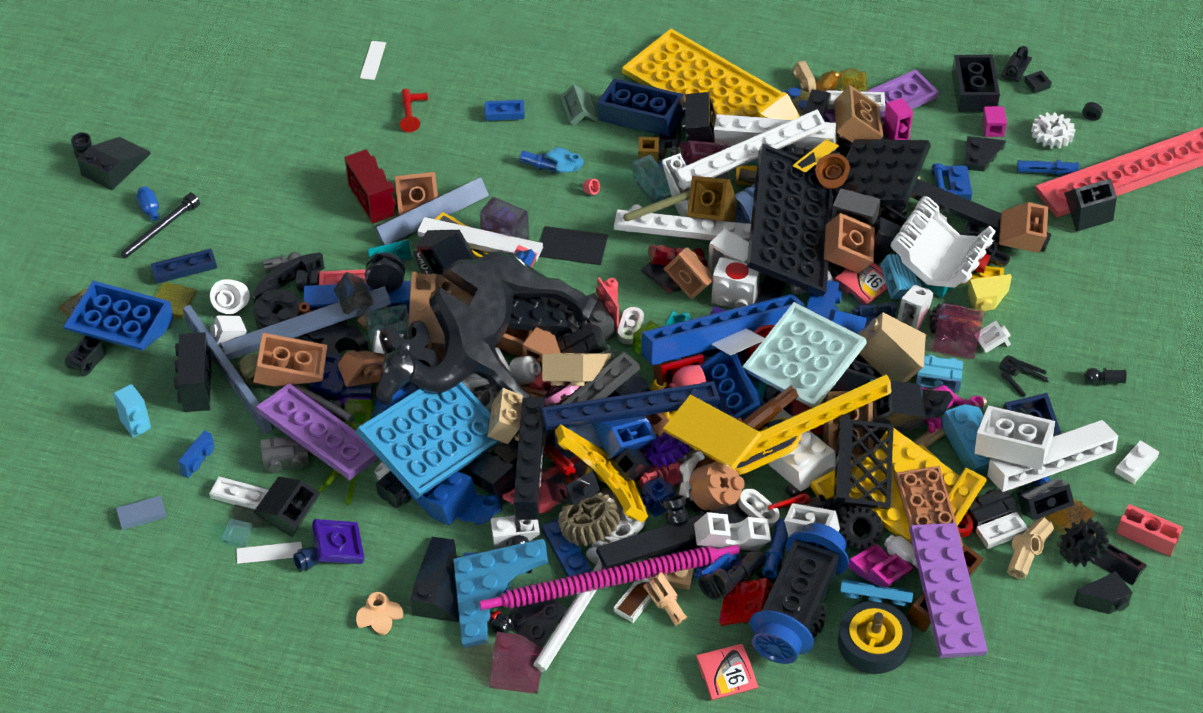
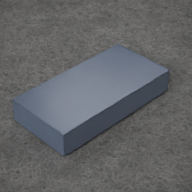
(141, 512)

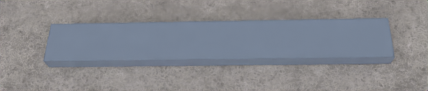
(300, 325)
(227, 369)

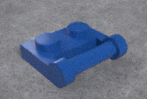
(957, 179)

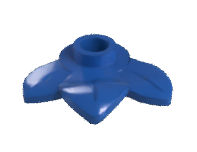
(481, 509)

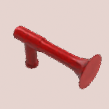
(409, 122)

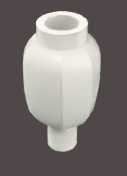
(902, 548)

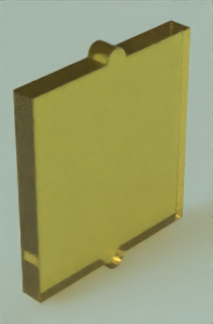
(178, 296)

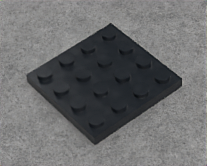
(885, 169)

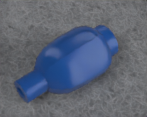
(148, 202)

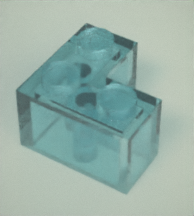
(651, 179)

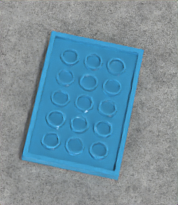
(429, 436)

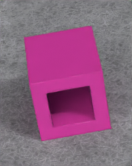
(994, 121)

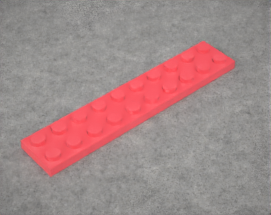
(1129, 170)

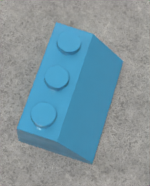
(961, 430)

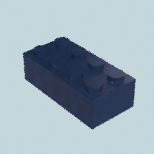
(641, 107)

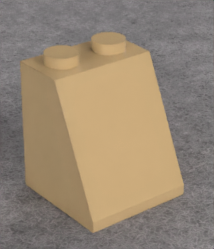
(893, 348)

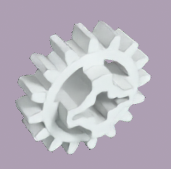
(1053, 130)

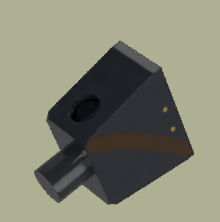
(575, 486)

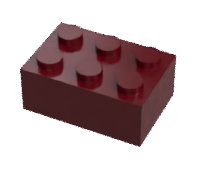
(370, 186)

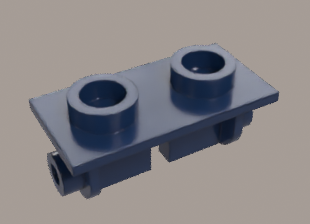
(871, 312)

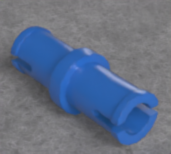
(539, 161)

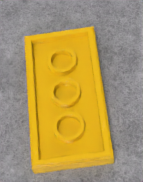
(712, 432)

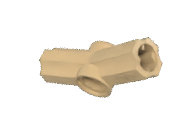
(1028, 546)

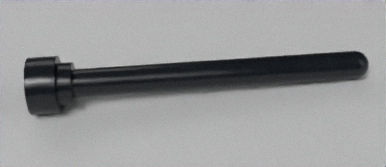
(189, 202)

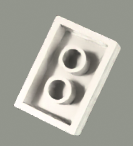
(1014, 437)

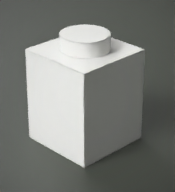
(227, 328)

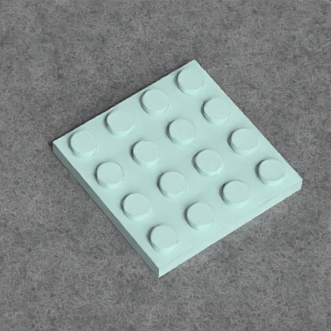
(805, 353)

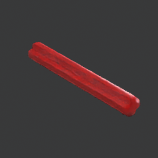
(559, 459)

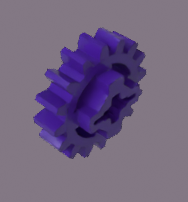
(666, 450)

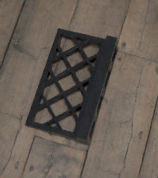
(843, 463)

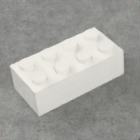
(807, 462)

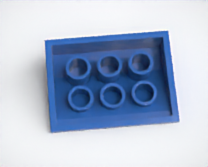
(120, 316)

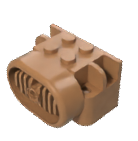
(421, 288)

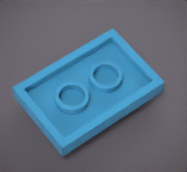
(876, 593)

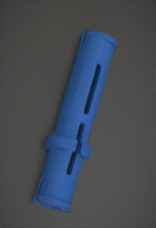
(1047, 167)
(775, 553)

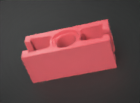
(1149, 530)

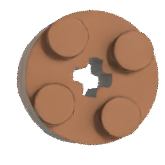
(715, 486)

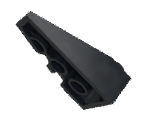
(435, 585)

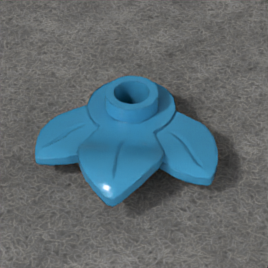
(565, 160)

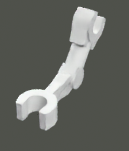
(687, 469)

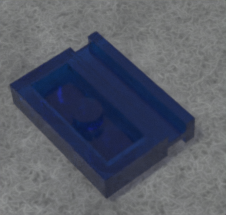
(332, 377)

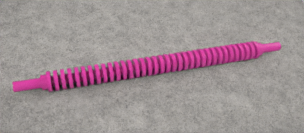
(611, 576)

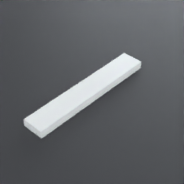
(481, 239)

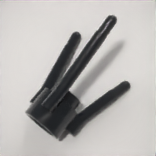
(1013, 366)

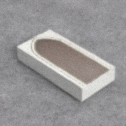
(633, 601)

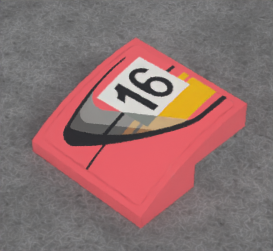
(863, 285)
(727, 672)

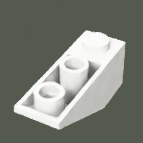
(670, 166)

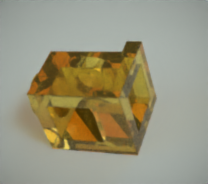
(854, 78)

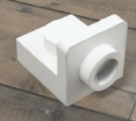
(993, 336)

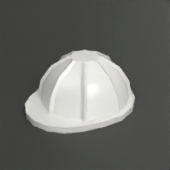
(229, 296)

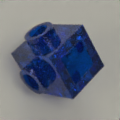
(654, 492)

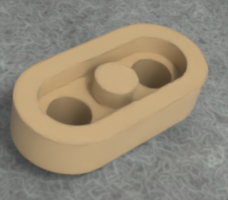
(805, 76)

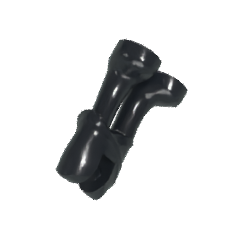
(722, 583)

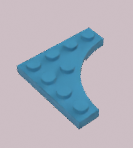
(486, 577)

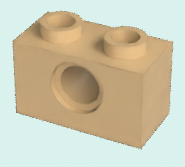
(505, 416)

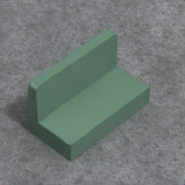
(578, 105)

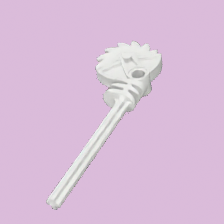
(626, 528)

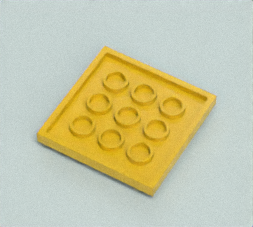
(905, 457)

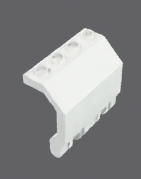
(936, 249)

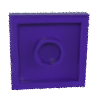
(338, 541)

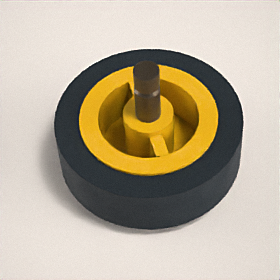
(874, 637)

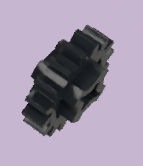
(1083, 542)

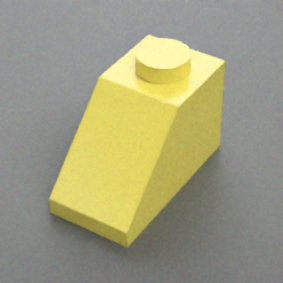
(988, 291)

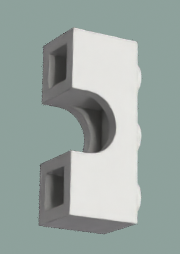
(716, 531)

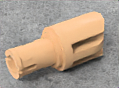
(665, 598)

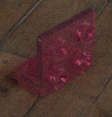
(958, 330)

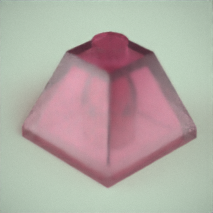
(513, 664)

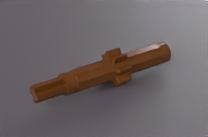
(767, 411)

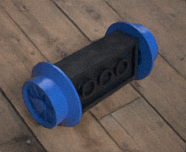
(798, 593)

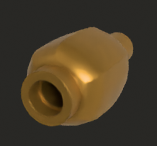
(828, 81)

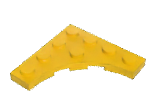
(598, 460)

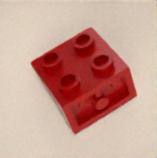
(745, 601)

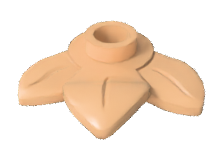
(379, 616)

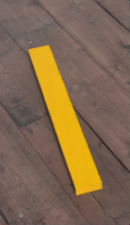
(821, 414)

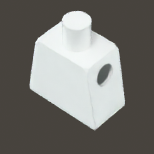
(915, 301)

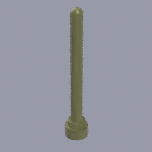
(656, 206)

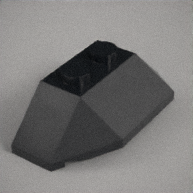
(856, 375)

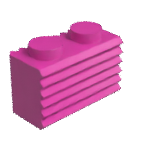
(897, 120)

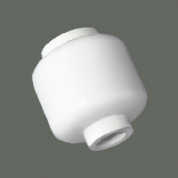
(525, 369)

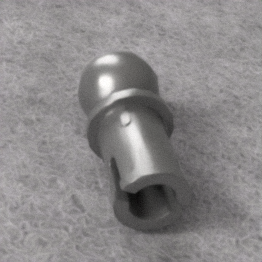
(275, 262)

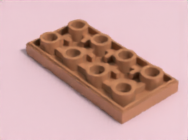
(925, 497)

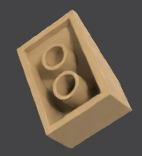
(572, 367)

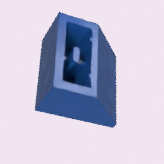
(623, 434)
(448, 498)

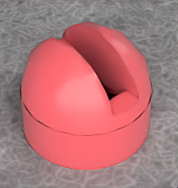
(591, 186)

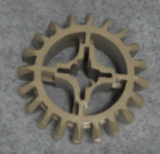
(589, 520)

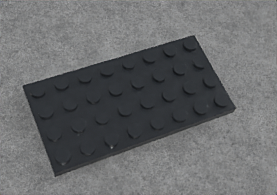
(789, 222)

